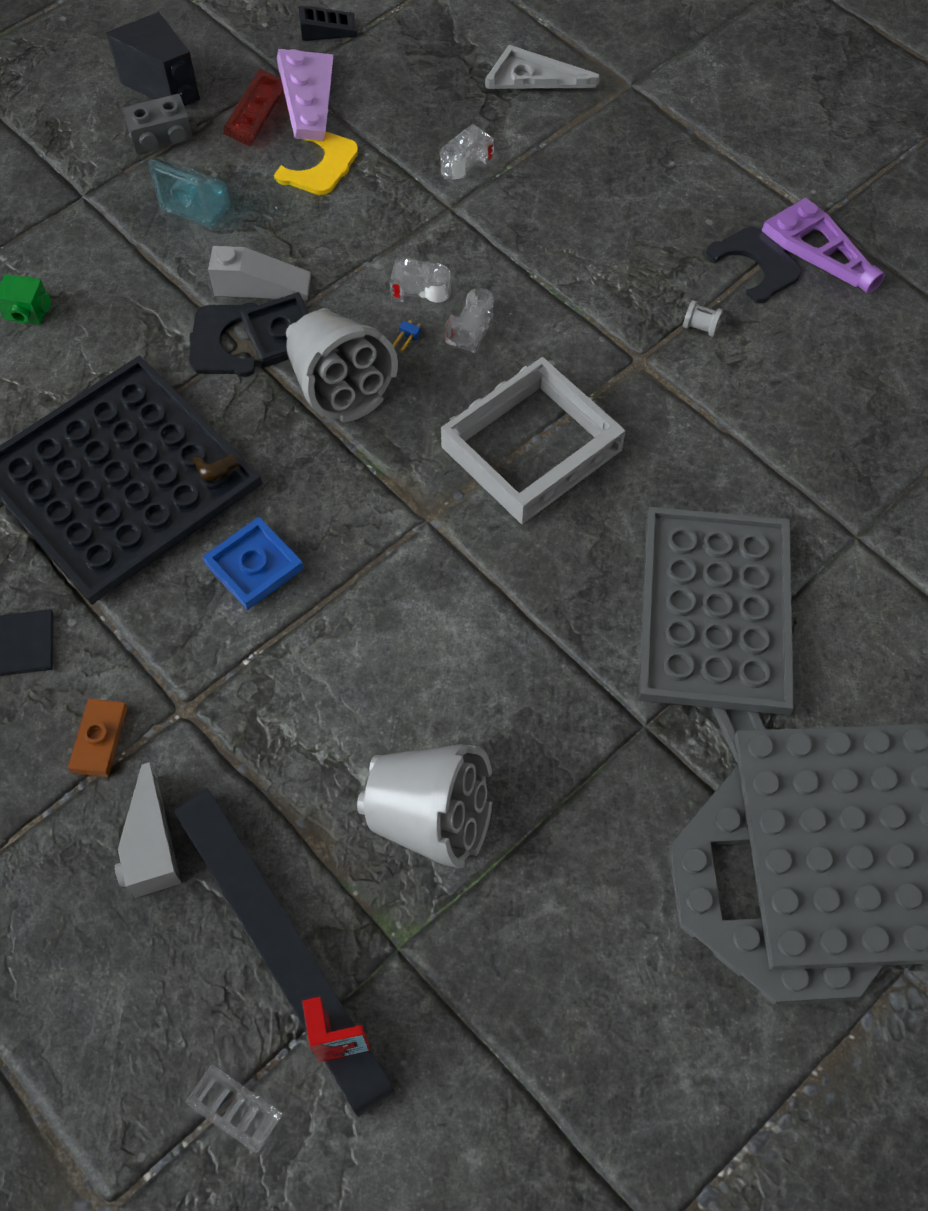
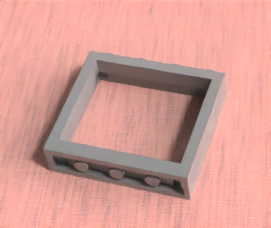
(540, 375)

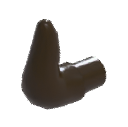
(217, 469)

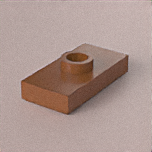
(98, 738)

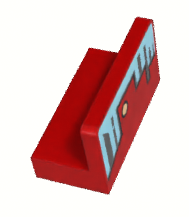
(328, 1044)

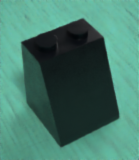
(153, 59)

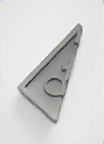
(526, 70)

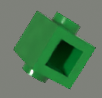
(23, 299)

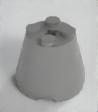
(340, 364)
(430, 801)

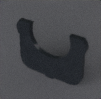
(777, 266)
(205, 341)

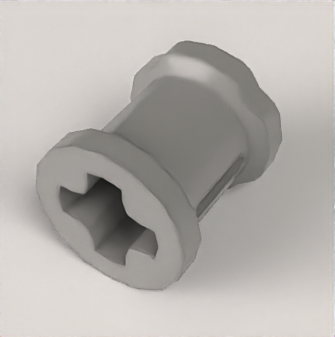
(703, 318)

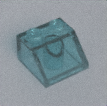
(189, 193)

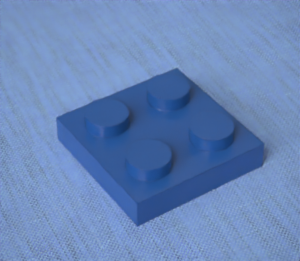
(253, 563)

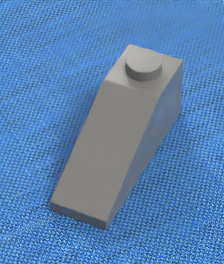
(254, 275)
(146, 841)

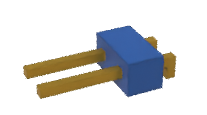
(409, 330)

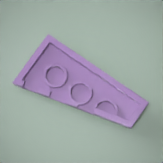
(306, 90)

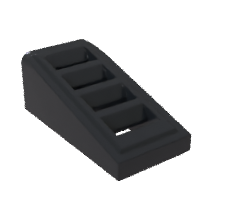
(325, 23)

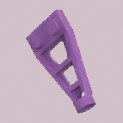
(804, 217)

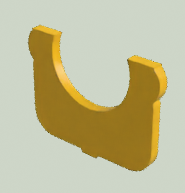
(324, 177)

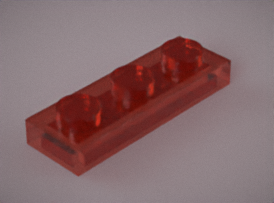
(254, 108)

